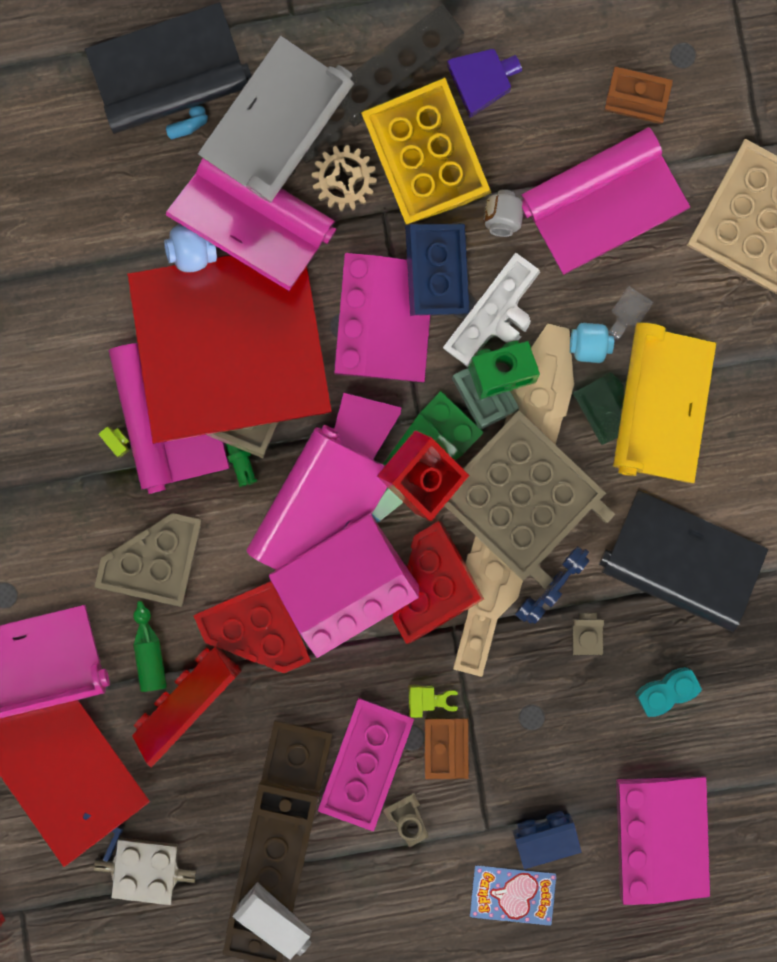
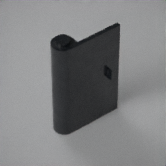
(167, 68)
(685, 561)

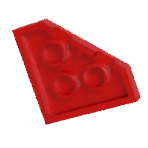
(443, 583)
(256, 629)

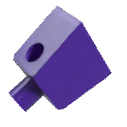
(482, 78)

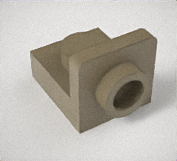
(587, 634)

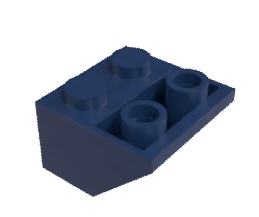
(546, 840)

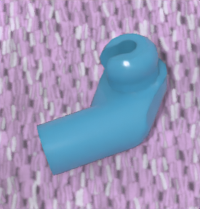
(188, 126)

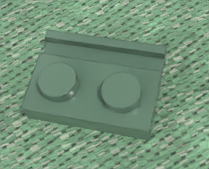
(485, 410)

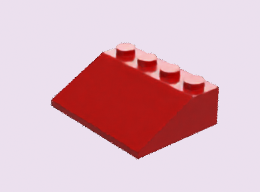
(185, 704)

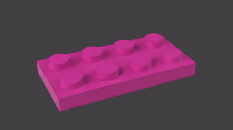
(366, 764)

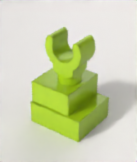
(423, 699)

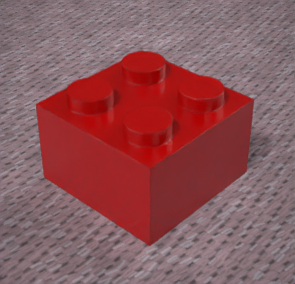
(423, 475)

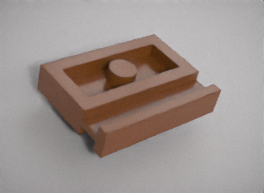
(638, 95)
(446, 748)

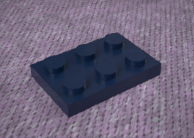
(437, 269)

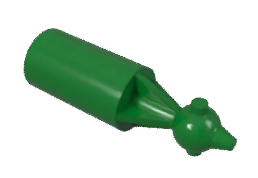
(148, 652)

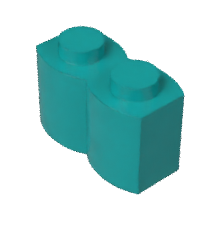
(675, 687)

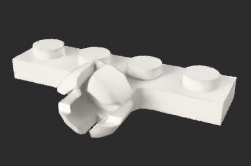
(495, 311)

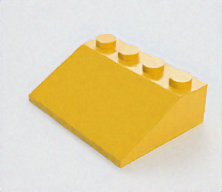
(426, 152)

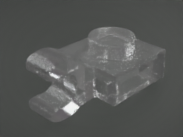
(630, 310)

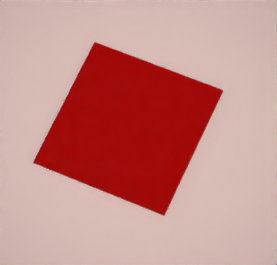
(225, 349)

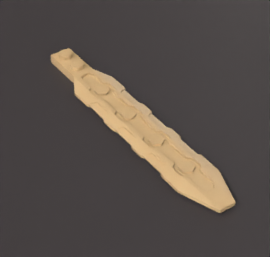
(545, 406)

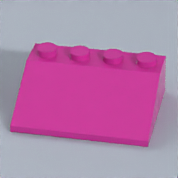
(375, 322)
(344, 585)
(662, 839)

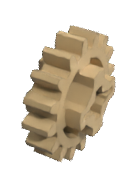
(358, 174)

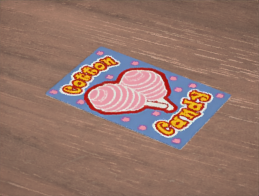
(513, 895)

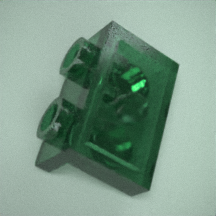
(603, 406)

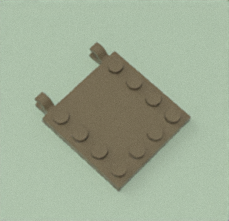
(524, 497)

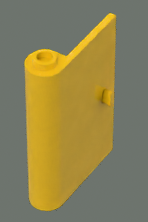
(664, 404)

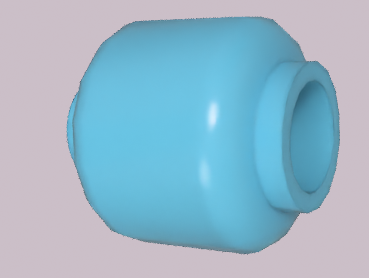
(591, 342)

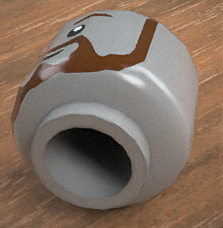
(503, 213)

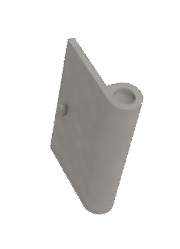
(276, 118)

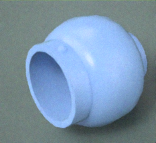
(188, 250)

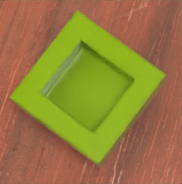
(115, 440)

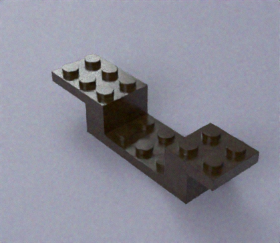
(279, 829)

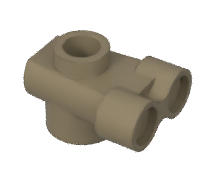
(405, 813)

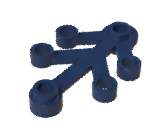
(533, 610)

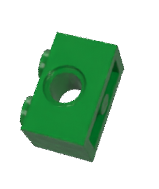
(491, 381)

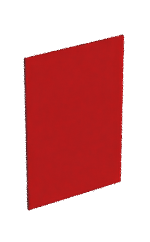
(60, 771)

